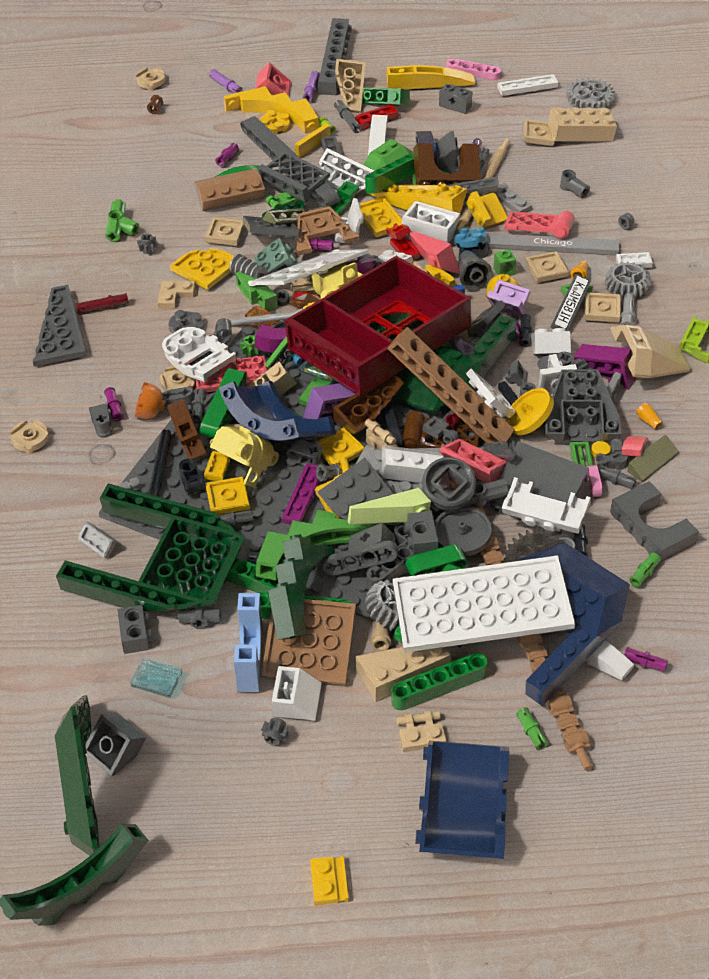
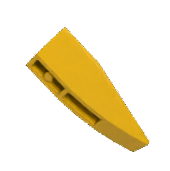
(425, 77)
(436, 195)

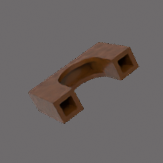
(429, 174)

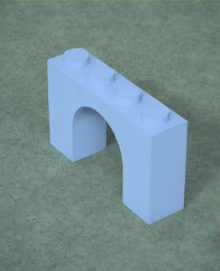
(248, 653)

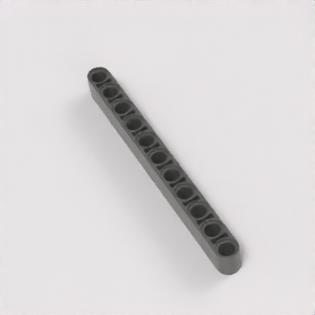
(273, 147)

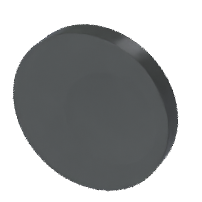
(464, 528)

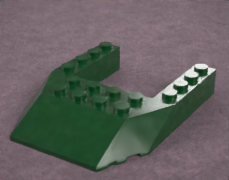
(482, 358)
(184, 568)

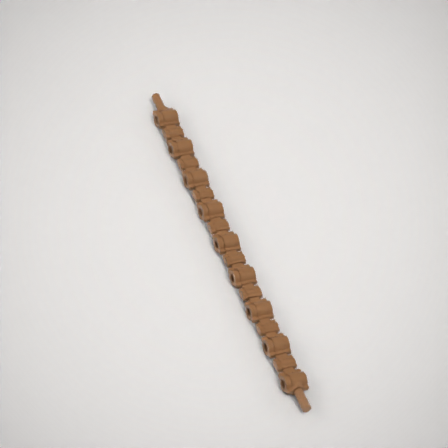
(559, 704)

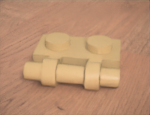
(377, 436)
(418, 737)

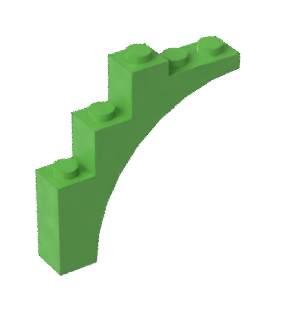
(324, 529)

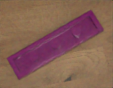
(302, 495)

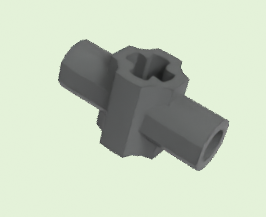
(199, 616)

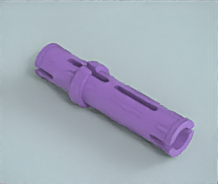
(229, 84)
(310, 88)

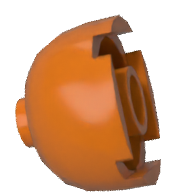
(149, 402)

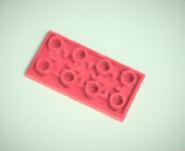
(253, 366)

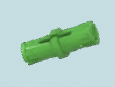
(645, 569)
(532, 728)

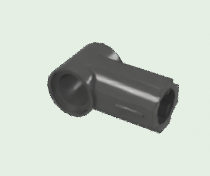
(570, 182)

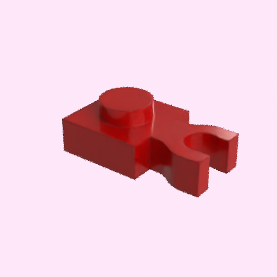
(398, 232)

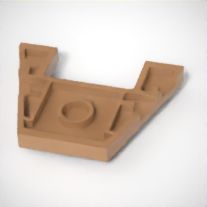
(319, 224)

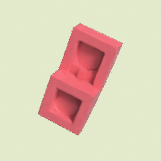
(634, 445)

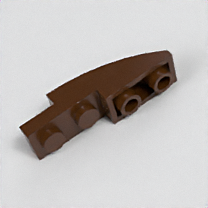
(186, 430)

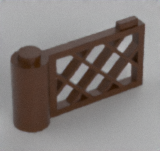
(415, 438)

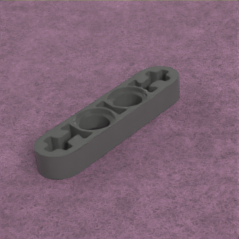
(361, 560)

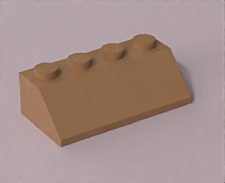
(229, 189)

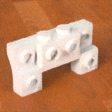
(545, 511)

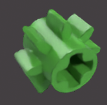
(248, 347)

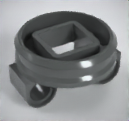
(460, 473)

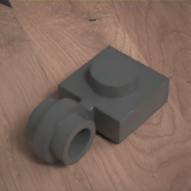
(438, 428)

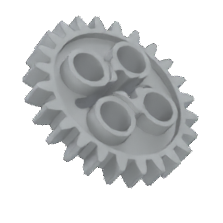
(590, 93)

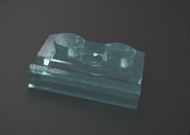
(156, 677)

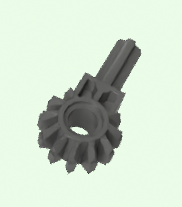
(500, 450)

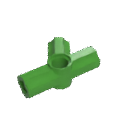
(119, 223)

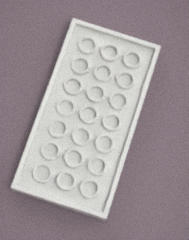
(482, 604)

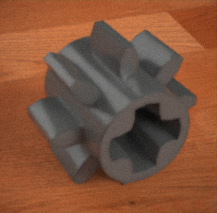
(147, 244)
(275, 731)

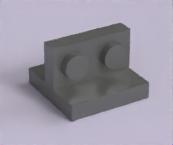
(486, 319)

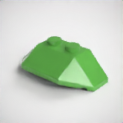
(386, 154)

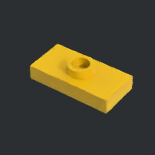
(217, 466)

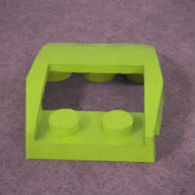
(693, 338)

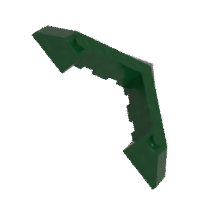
(70, 742)

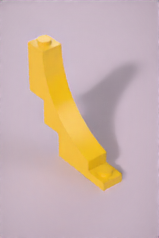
(260, 101)

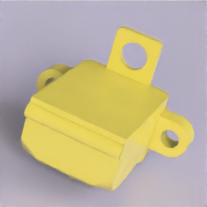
(334, 279)
(246, 449)

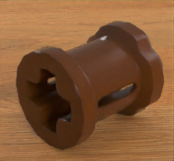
(156, 110)

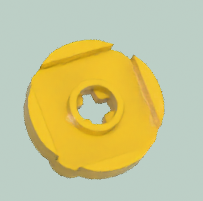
(276, 121)

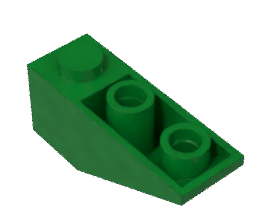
(386, 96)

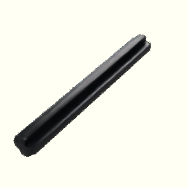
(160, 461)

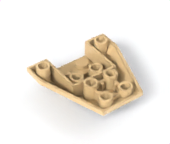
(651, 353)

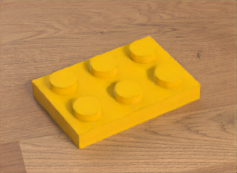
(379, 215)

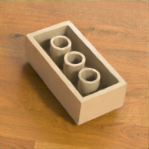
(582, 124)

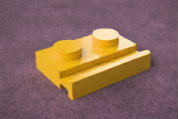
(329, 880)

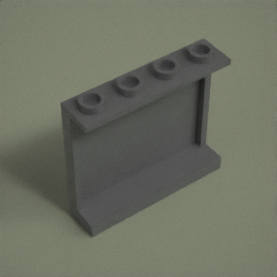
(550, 474)

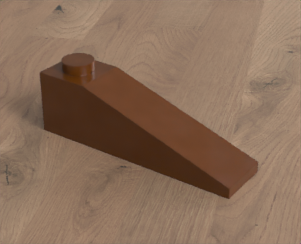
(357, 409)

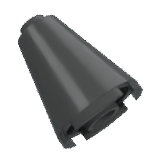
(474, 271)

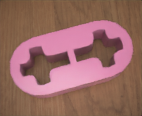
(594, 482)

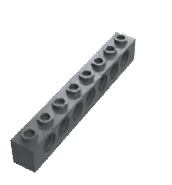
(335, 49)

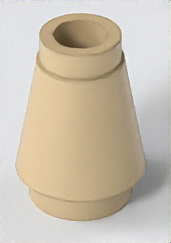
(380, 638)

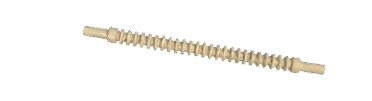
(489, 173)

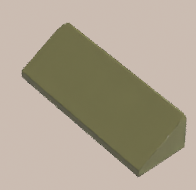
(283, 216)
(652, 458)

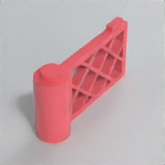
(557, 224)

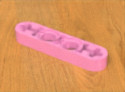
(476, 69)

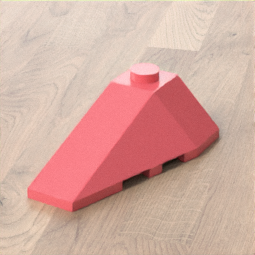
(435, 251)

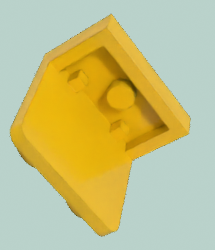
(486, 209)

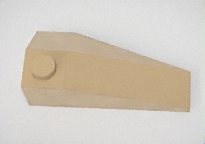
(350, 81)

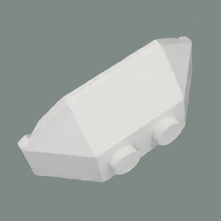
(343, 169)

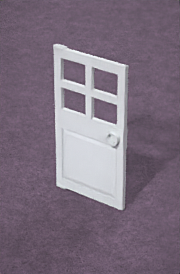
(318, 264)

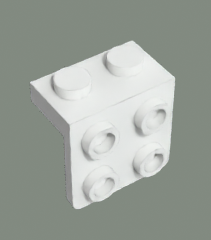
(354, 220)

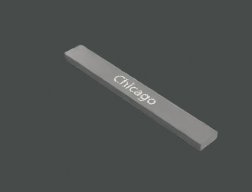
(553, 244)

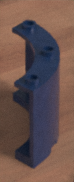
(264, 414)
(464, 800)

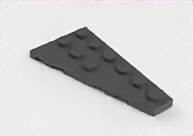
(60, 331)

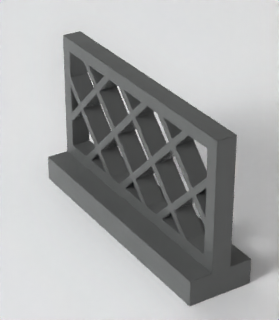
(286, 182)

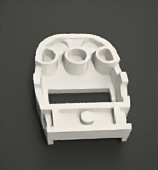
(191, 343)

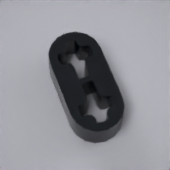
(480, 250)

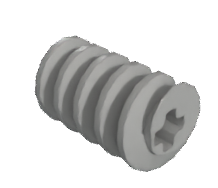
(242, 264)

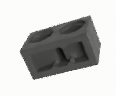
(133, 629)

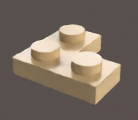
(171, 290)

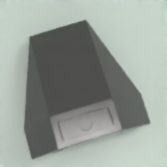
(582, 409)

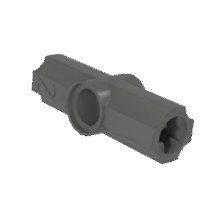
(487, 491)

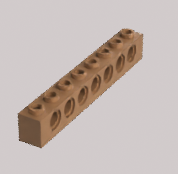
(449, 387)

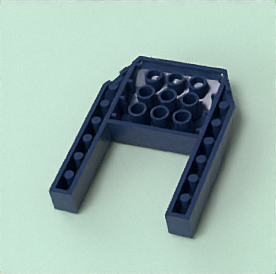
(597, 610)

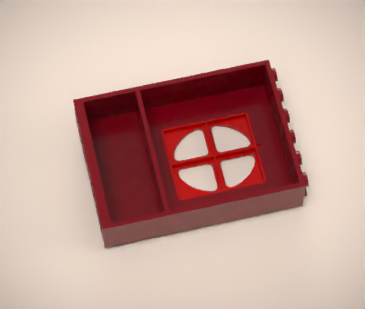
(337, 331)

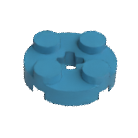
(470, 237)

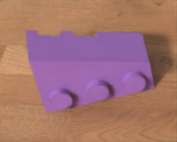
(324, 398)

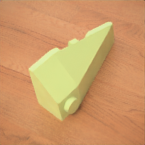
(389, 509)

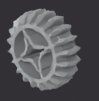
(626, 278)
(382, 604)

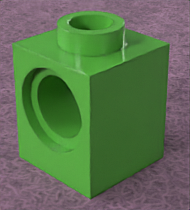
(504, 263)

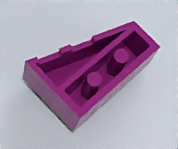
(608, 361)

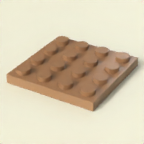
(321, 652)

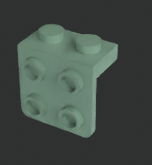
(276, 255)

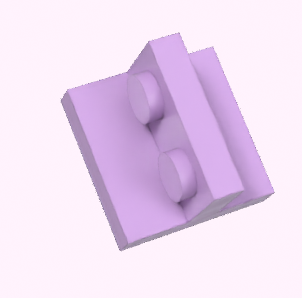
(512, 295)

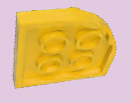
(204, 266)

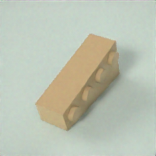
(386, 668)

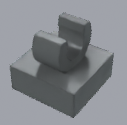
(516, 373)

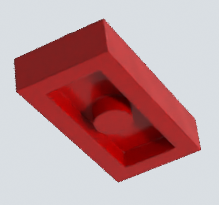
(405, 246)

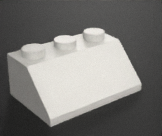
(431, 221)
(406, 463)

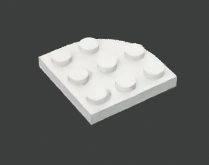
(494, 397)

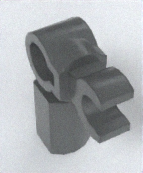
(614, 460)

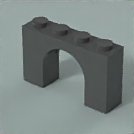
(662, 541)

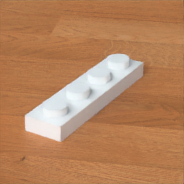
(527, 85)

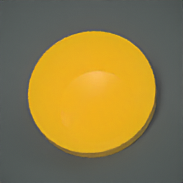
(531, 411)

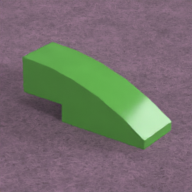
(256, 294)

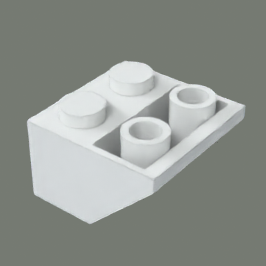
(550, 342)
(295, 694)

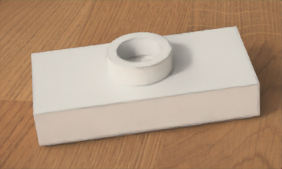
(639, 258)

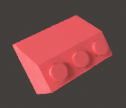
(484, 464)

